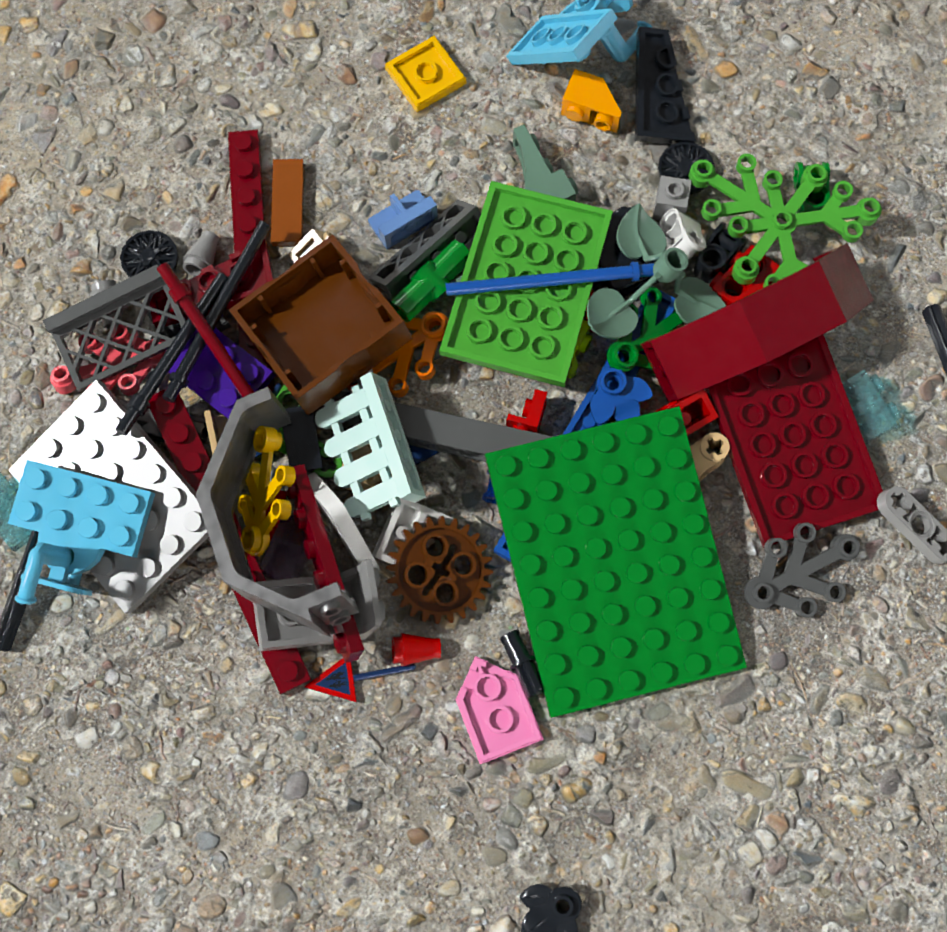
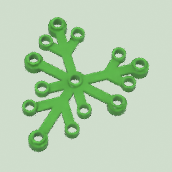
(749, 202)

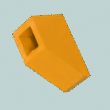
(591, 102)

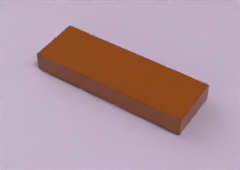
(287, 202)

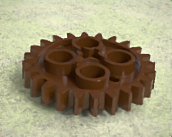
(414, 553)

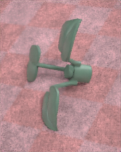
(642, 237)

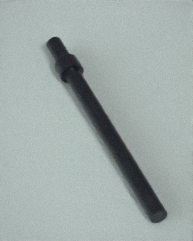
(140, 403)

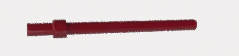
(181, 294)

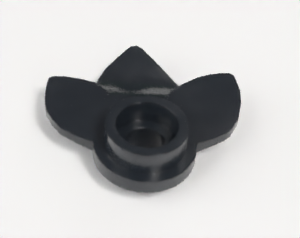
(544, 910)

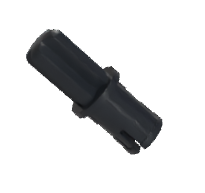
(522, 663)

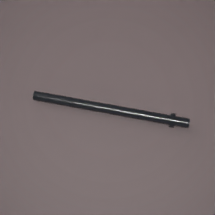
(179, 378)

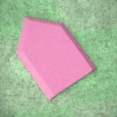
(496, 711)

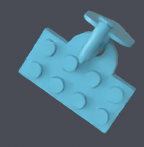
(574, 33)
(75, 524)

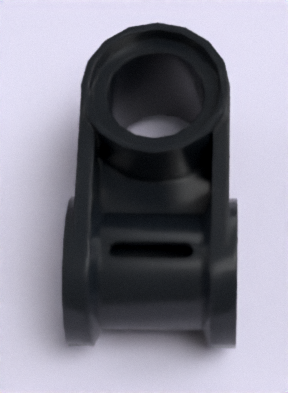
(720, 251)

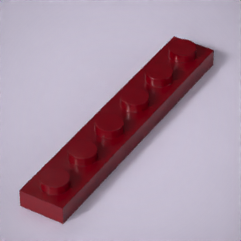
(318, 548)

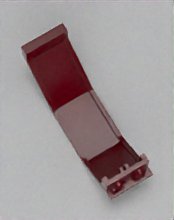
(759, 325)

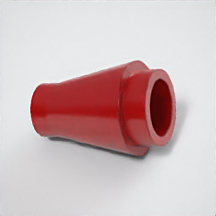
(414, 649)

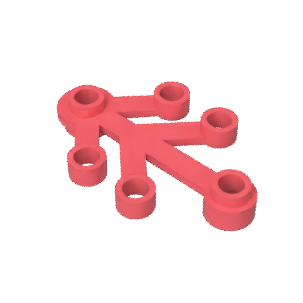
(63, 382)

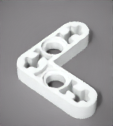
(341, 520)

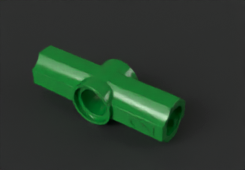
(430, 281)

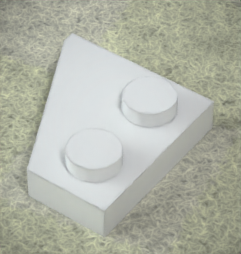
(400, 519)

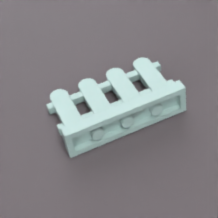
(393, 456)

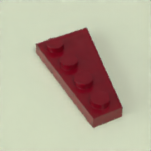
(258, 273)

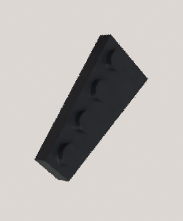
(658, 91)

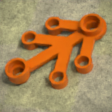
(404, 354)

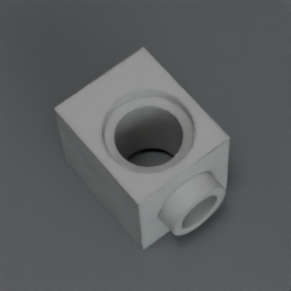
(671, 194)

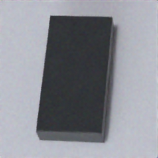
(302, 440)

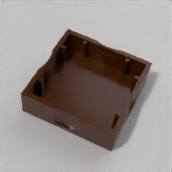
(321, 324)

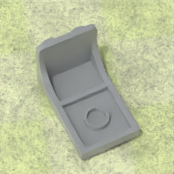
(280, 632)

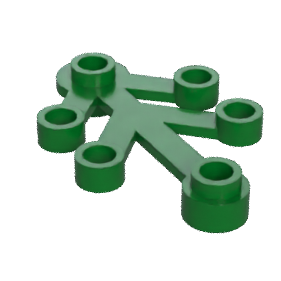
(648, 330)

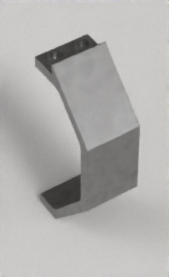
(218, 498)

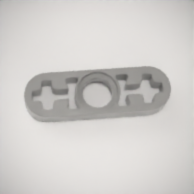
(903, 523)

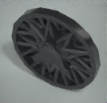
(678, 160)
(146, 251)

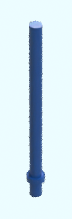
(633, 271)

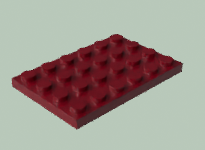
(796, 443)

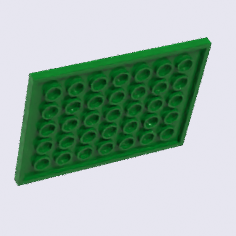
(615, 561)

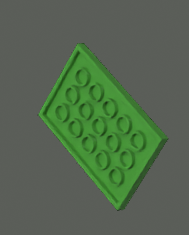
(528, 328)

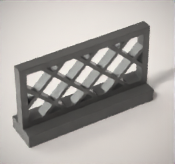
(102, 306)

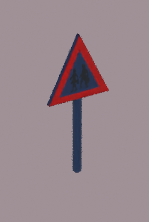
(340, 680)

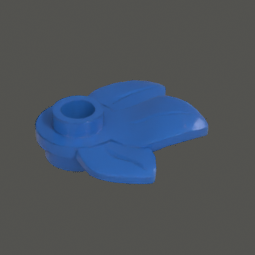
(619, 402)

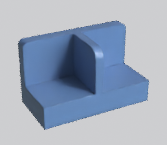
(403, 217)

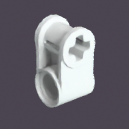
(682, 232)

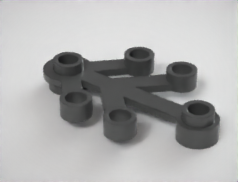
(797, 573)

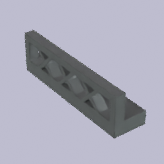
(426, 247)

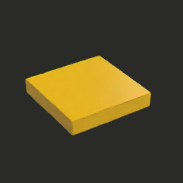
(425, 73)

